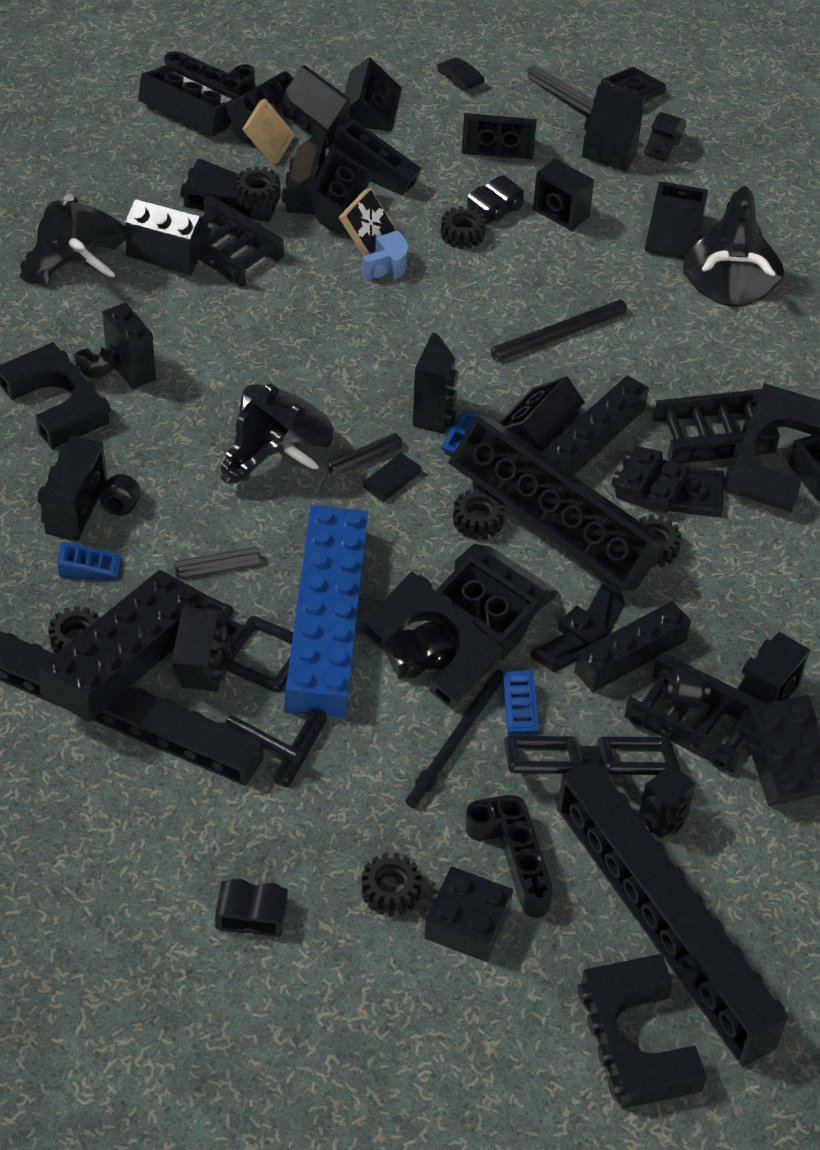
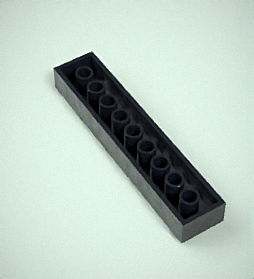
(672, 914)

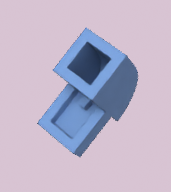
(389, 258)

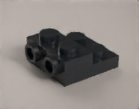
(649, 479)

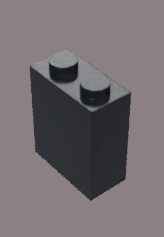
(133, 344)

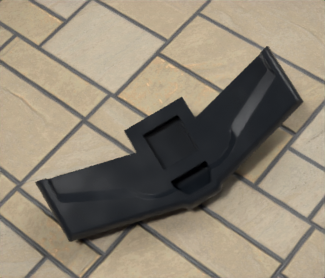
(581, 628)

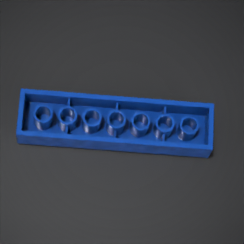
(326, 612)

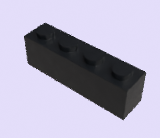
(632, 646)

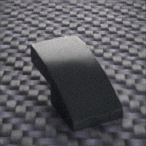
(462, 73)

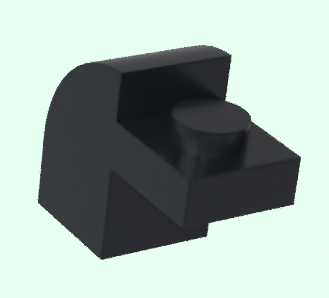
(665, 133)

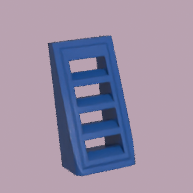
(80, 553)
(520, 684)

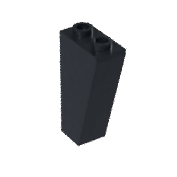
(389, 166)
(219, 182)

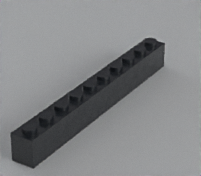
(147, 718)

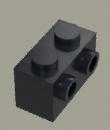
(667, 801)

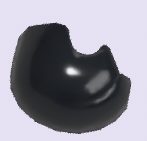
(96, 364)

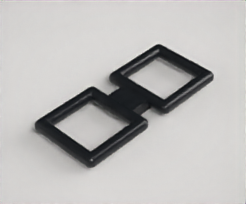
(240, 635)
(583, 754)

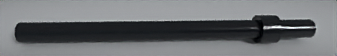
(428, 778)

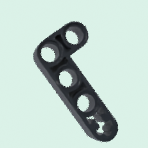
(238, 80)
(243, 106)
(519, 856)

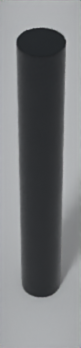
(268, 741)

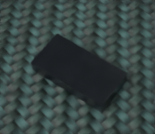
(392, 477)

